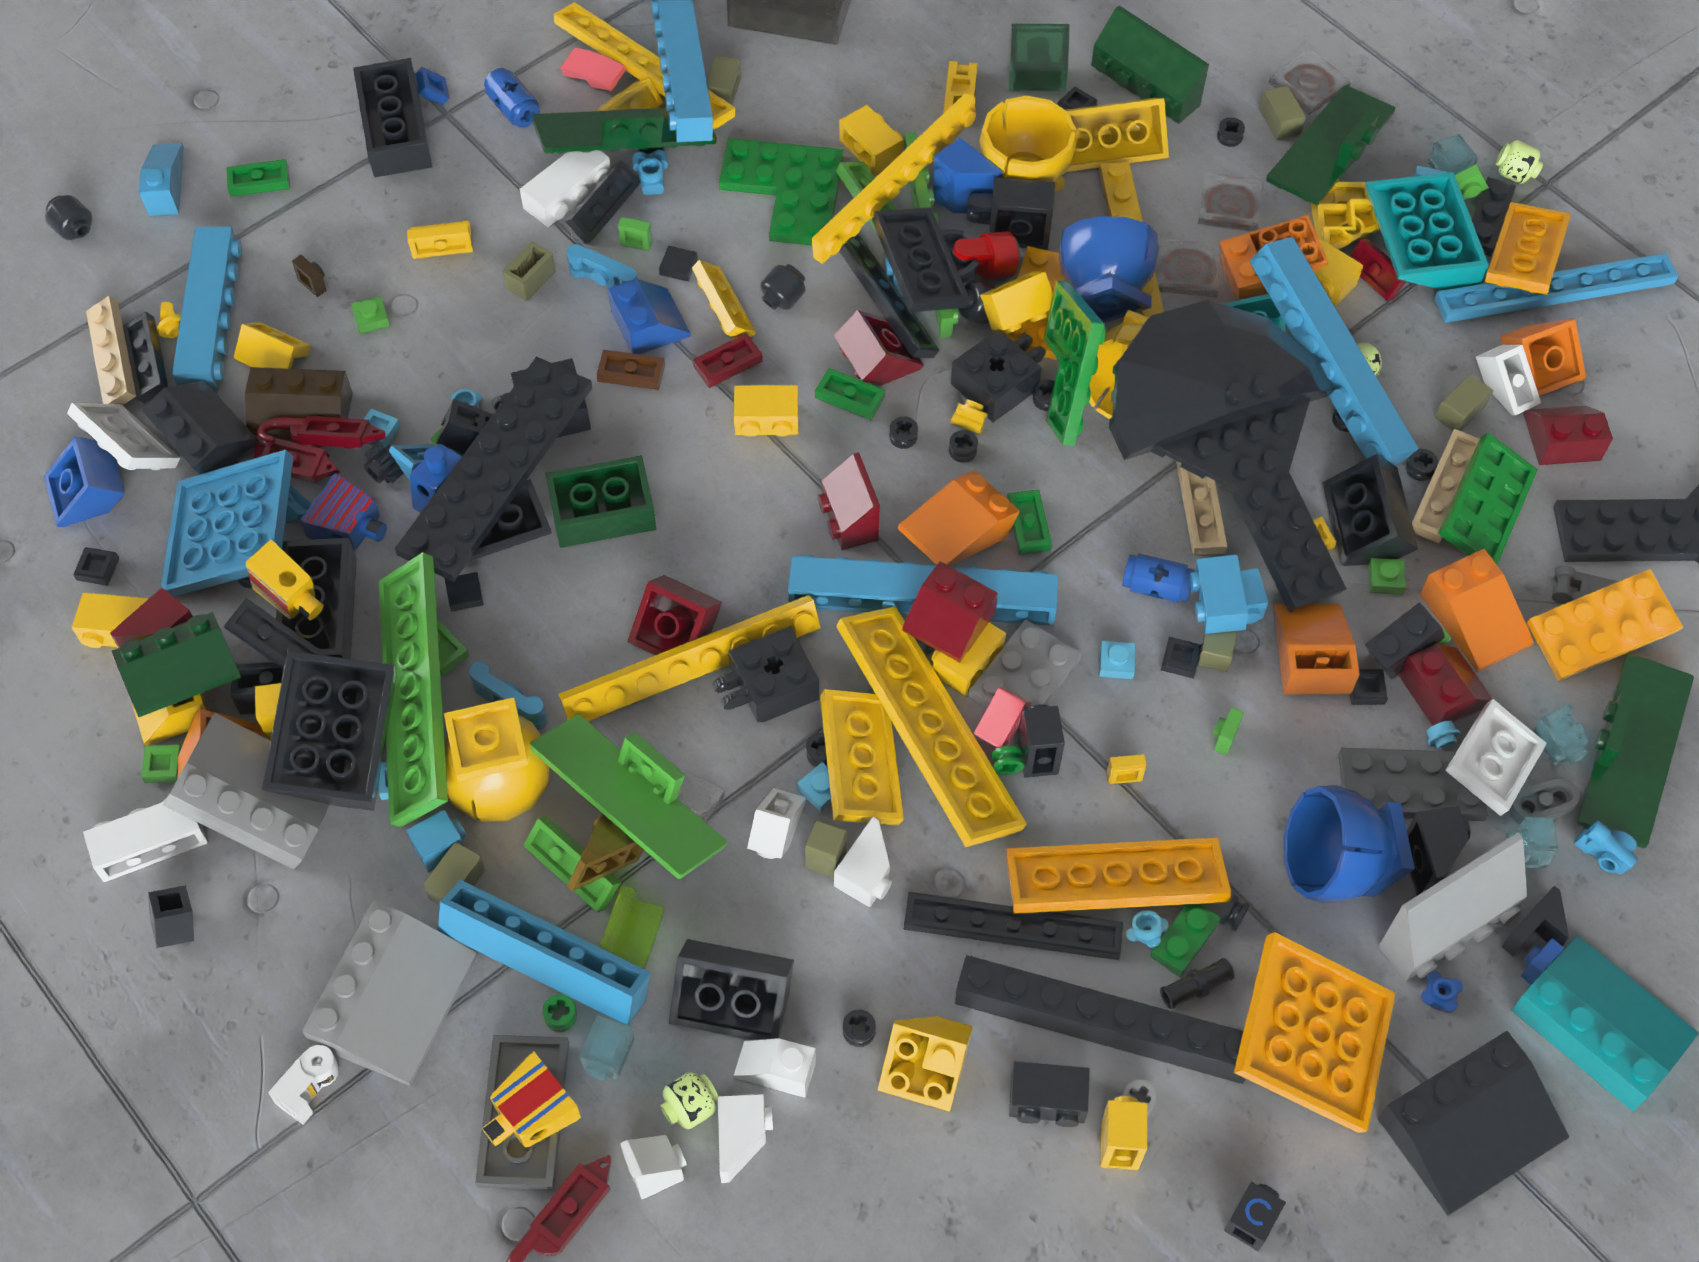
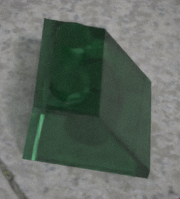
(1038, 57)

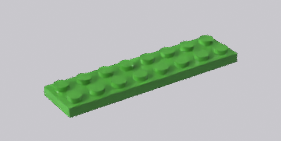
(416, 718)

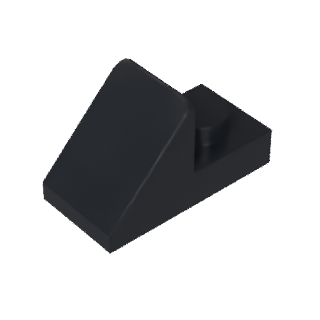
(1544, 921)

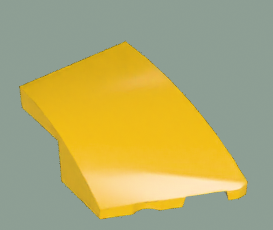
(1344, 215)

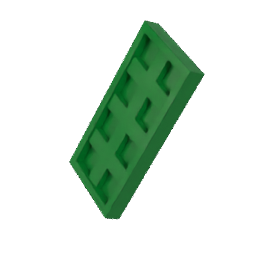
(1488, 499)

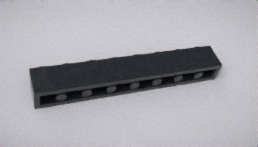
(1099, 1018)

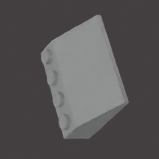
(226, 794)
(1457, 910)
(389, 993)

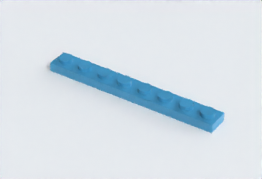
(1565, 287)

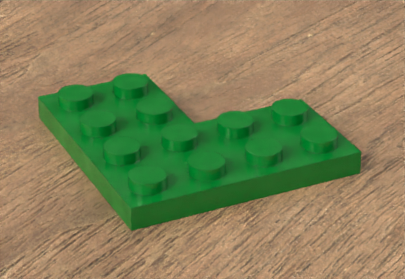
(796, 174)
(1074, 338)

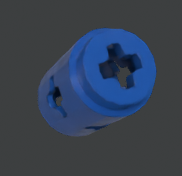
(511, 97)
(1143, 570)

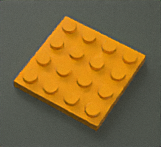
(1315, 1033)

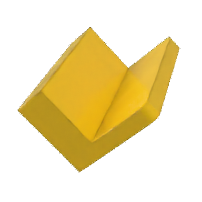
(636, 96)
(440, 239)
(268, 347)

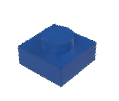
(432, 86)
(1540, 959)

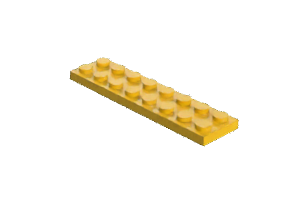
(931, 727)

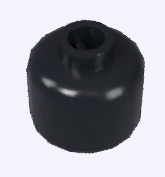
(68, 217)
(783, 287)
(975, 308)

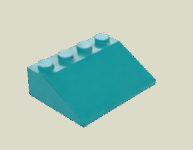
(1428, 231)
(1605, 1023)

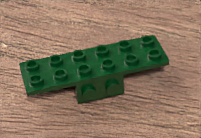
(607, 131)
(1330, 145)
(1636, 748)

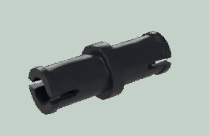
(1197, 983)

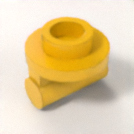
(168, 321)
(970, 416)

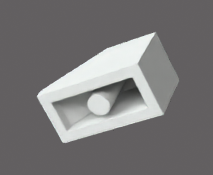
(1510, 377)
(775, 823)
(865, 867)
(777, 1065)
(741, 1131)
(653, 1163)

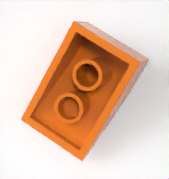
(960, 520)
(1477, 609)

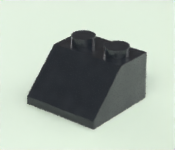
(1435, 844)

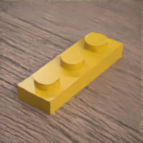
(723, 300)

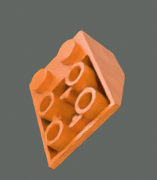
(1239, 250)
(1315, 650)

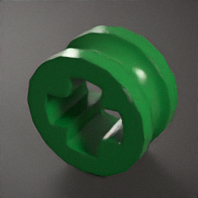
(1007, 760)
(565, 1021)

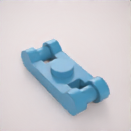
(597, 267)
(495, 690)

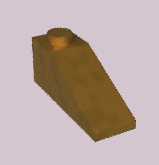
(605, 853)

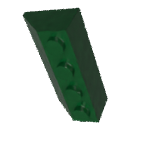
(1150, 64)

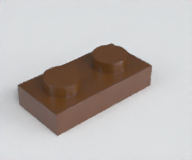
(631, 369)

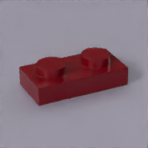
(1377, 269)
(727, 360)

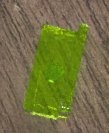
(632, 927)

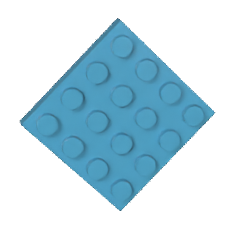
(224, 521)

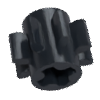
(382, 464)

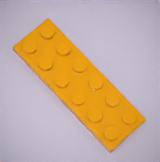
(1117, 875)

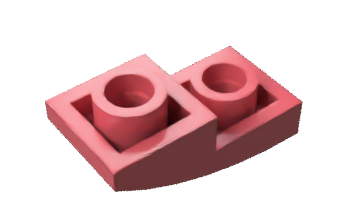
(594, 68)

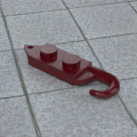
(324, 431)
(308, 461)
(565, 1211)

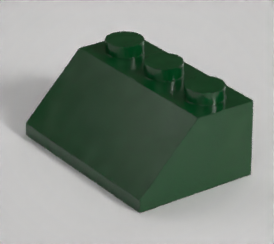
(175, 664)

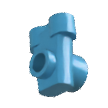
(650, 170)
(1610, 847)

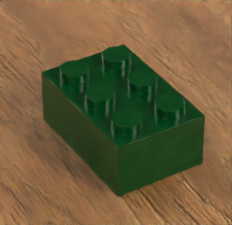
(601, 501)

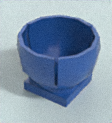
(1110, 263)
(1344, 845)

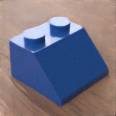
(959, 173)
(646, 315)
(83, 482)

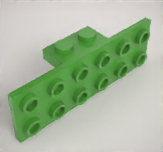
(633, 790)

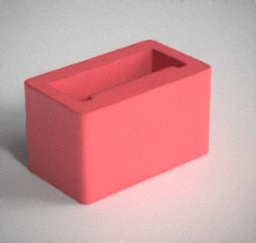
(1002, 718)

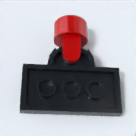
(936, 262)

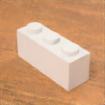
(563, 185)
(141, 840)

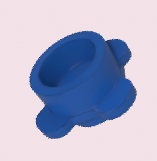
(1438, 1001)

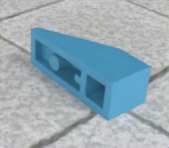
(162, 179)

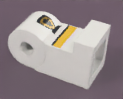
(304, 1080)

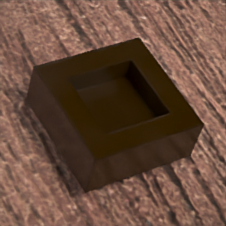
(309, 275)

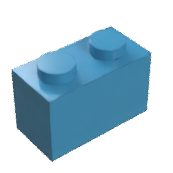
(1220, 594)

